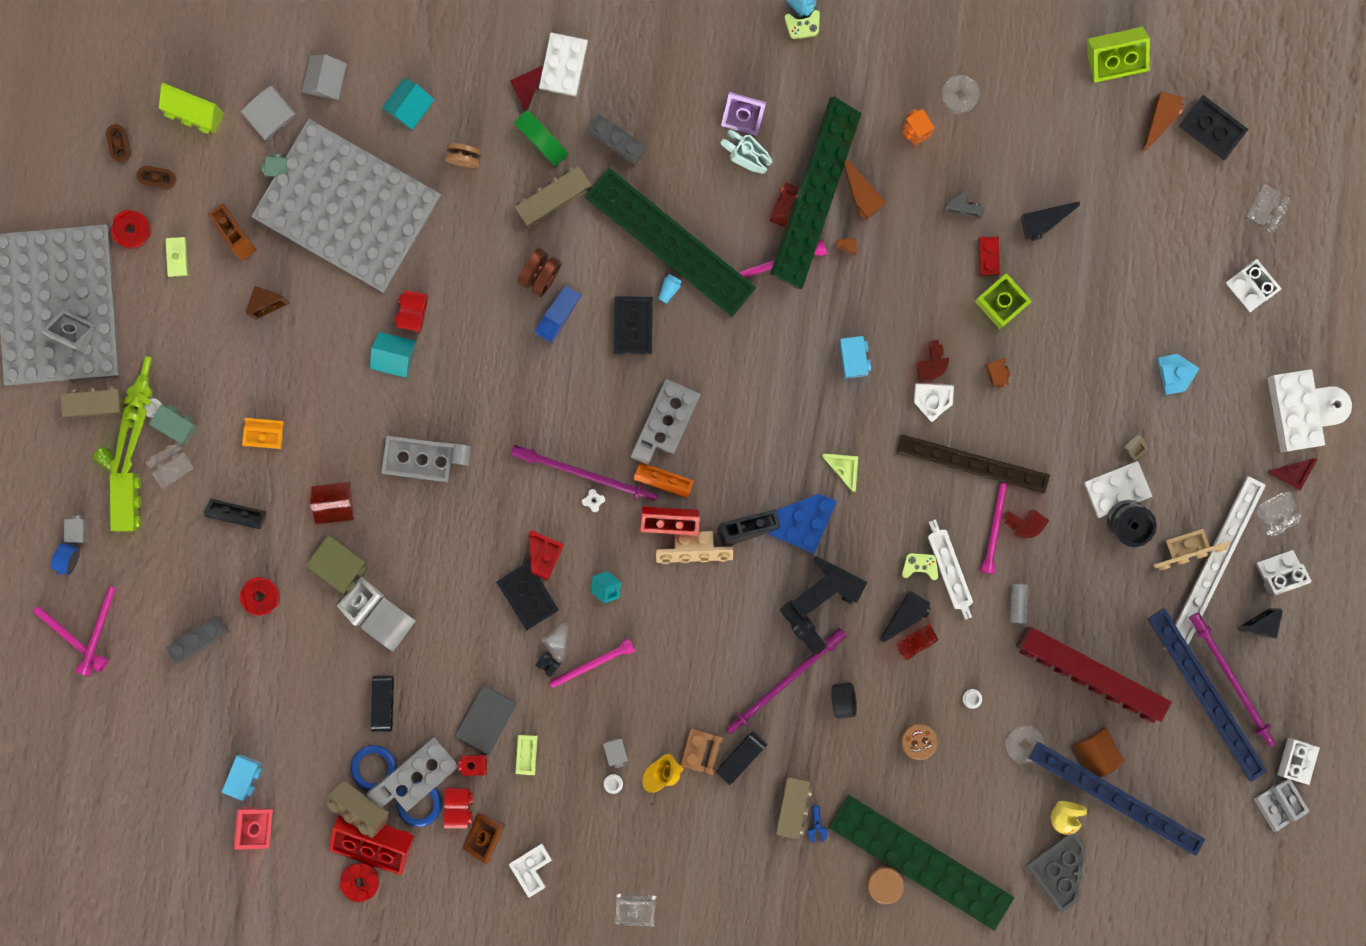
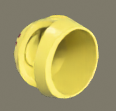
(1065, 817)

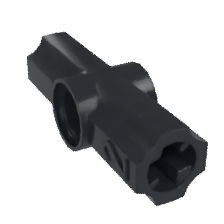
(804, 629)

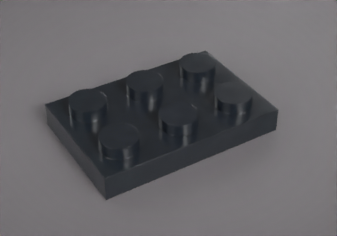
(1213, 127)
(633, 325)
(527, 596)

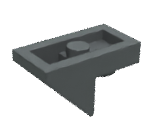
(959, 206)

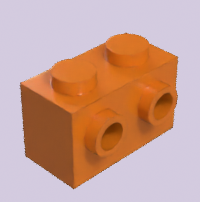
(917, 126)

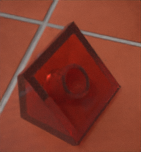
(332, 503)

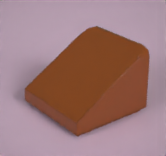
(847, 245)

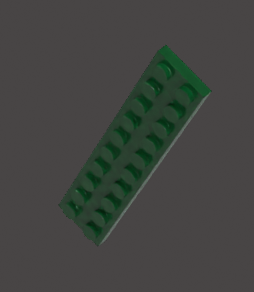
(815, 193)
(670, 242)
(921, 862)

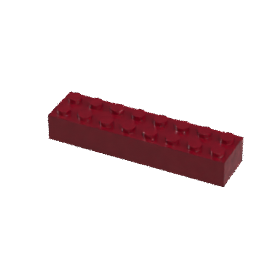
(1094, 674)

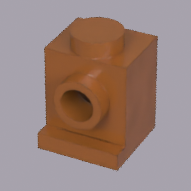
(998, 373)

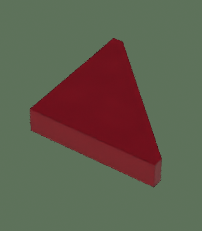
(526, 86)
(1294, 474)

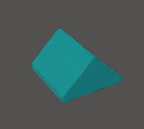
(408, 103)
(392, 354)

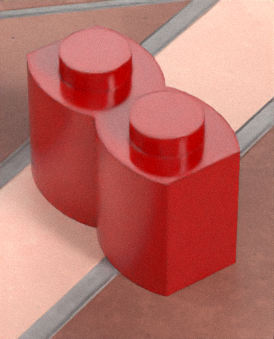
(411, 311)
(457, 809)

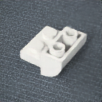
(1253, 285)
(1283, 573)
(1298, 761)

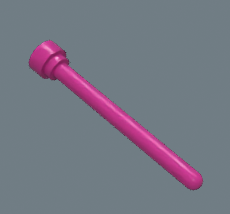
(820, 250)
(988, 564)
(625, 647)
(98, 662)
(84, 667)

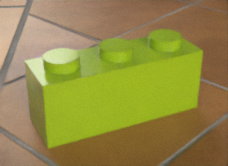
(125, 502)

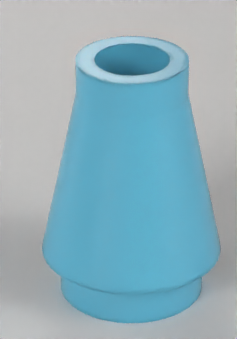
(669, 288)

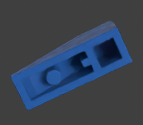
(557, 314)

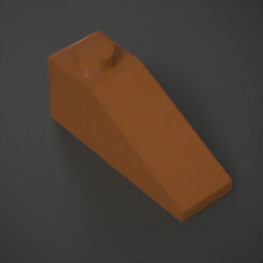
(1165, 111)
(864, 196)
(232, 232)

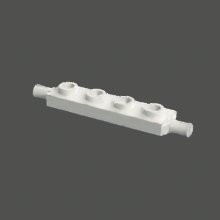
(950, 569)

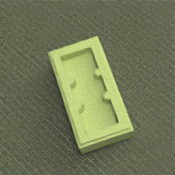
(177, 257)
(526, 754)

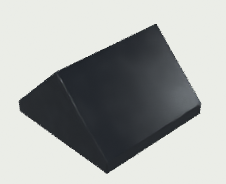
(1264, 624)

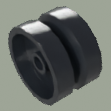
(1131, 523)

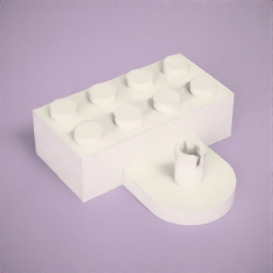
(1303, 410)

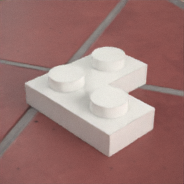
(526, 867)

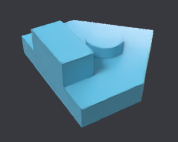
(1176, 373)

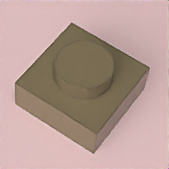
(1136, 447)

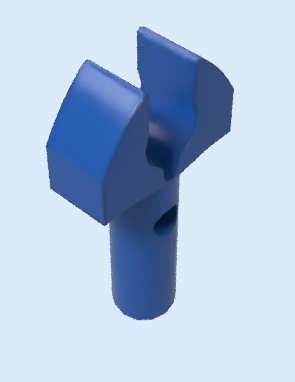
(817, 825)

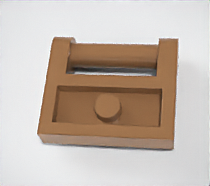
(695, 750)

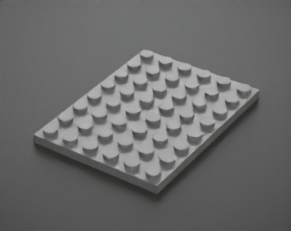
(346, 206)
(41, 278)

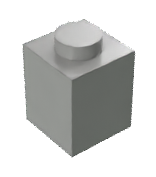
(76, 530)
(616, 752)

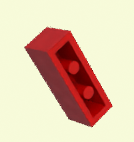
(669, 520)

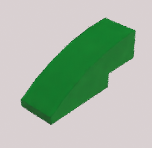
(541, 138)

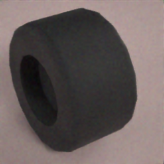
(844, 700)

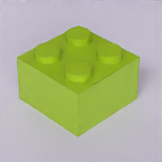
(1003, 301)

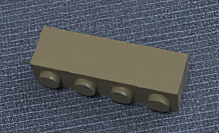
(553, 197)

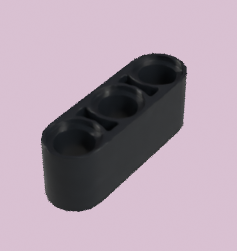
(382, 703)
(741, 758)

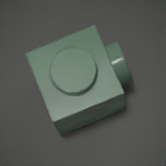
(274, 166)

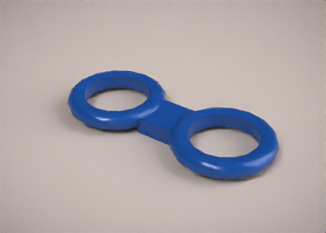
(400, 790)

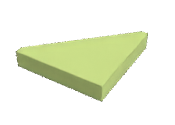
(845, 467)

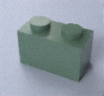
(173, 424)

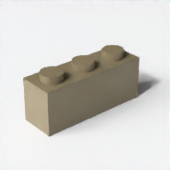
(92, 402)
(793, 807)
(357, 809)

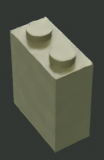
(337, 564)

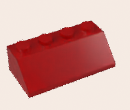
(386, 850)

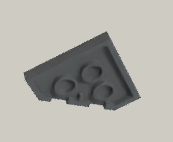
(1060, 870)

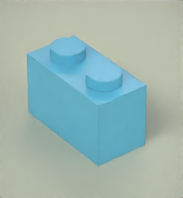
(854, 357)
(242, 777)

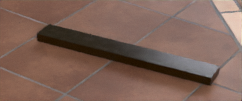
(973, 463)

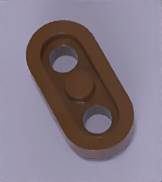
(118, 144)
(157, 177)

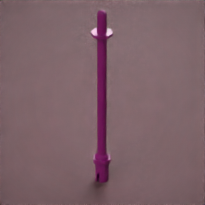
(532, 456)
(1205, 632)
(832, 641)

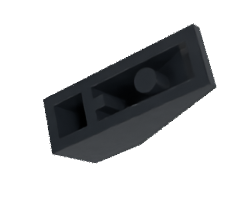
(1042, 221)
(748, 527)
(850, 592)
(908, 613)

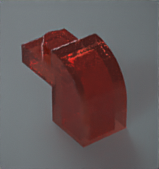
(784, 205)
(933, 368)
(1027, 528)
(917, 641)

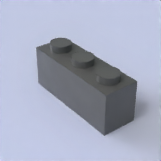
(616, 139)
(197, 639)

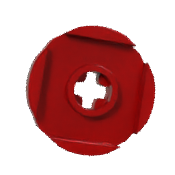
(120, 226)
(251, 589)
(370, 878)

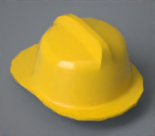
(661, 774)

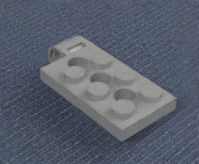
(646, 443)
(453, 454)
(386, 789)

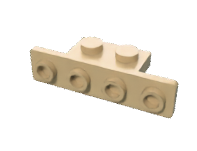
(1187, 546)
(694, 548)

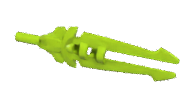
(137, 396)

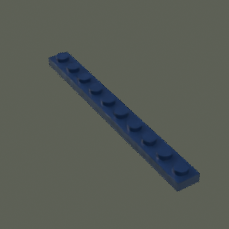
(1207, 694)
(1116, 798)

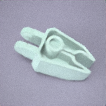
(747, 152)

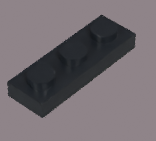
(235, 514)
(819, 592)

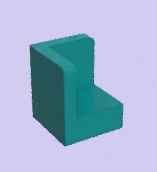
(605, 587)

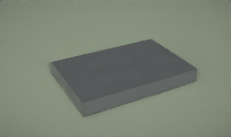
(486, 719)

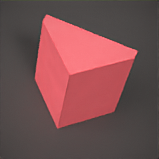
(253, 828)

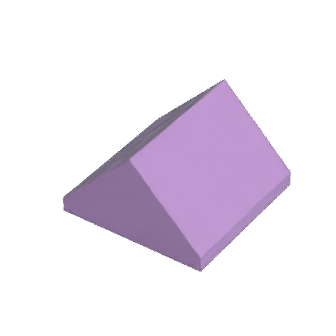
(743, 114)

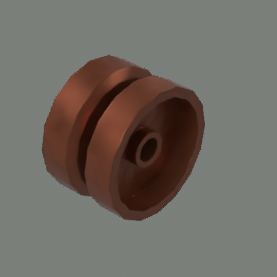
(539, 272)

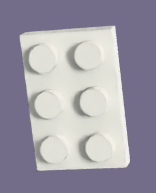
(563, 64)
(1117, 486)

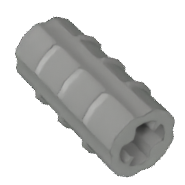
(1018, 603)

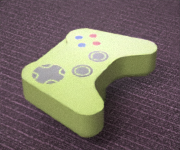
(803, 27)
(920, 563)

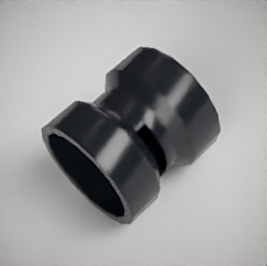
(548, 664)

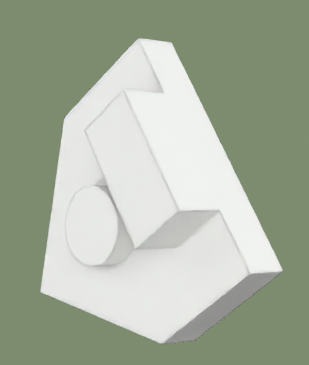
(933, 398)

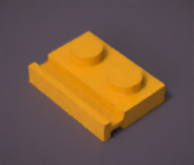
(263, 433)

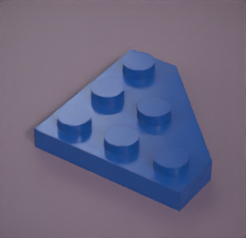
(804, 522)

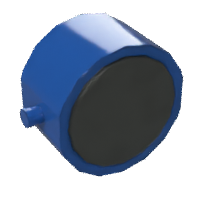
(65, 558)

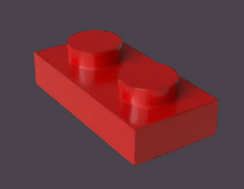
(989, 256)

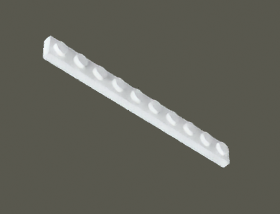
(1217, 562)

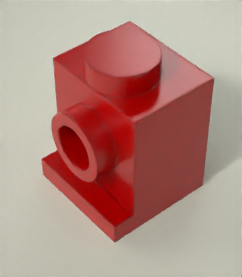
(480, 762)

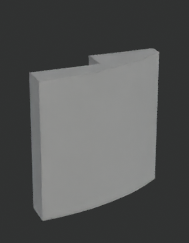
(268, 112)
(388, 623)
(1281, 804)

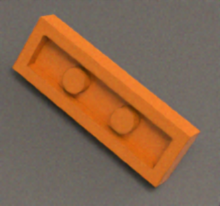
(663, 480)

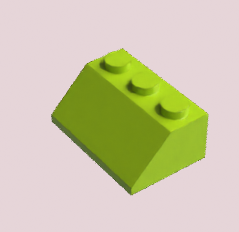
(1119, 54)
(190, 109)

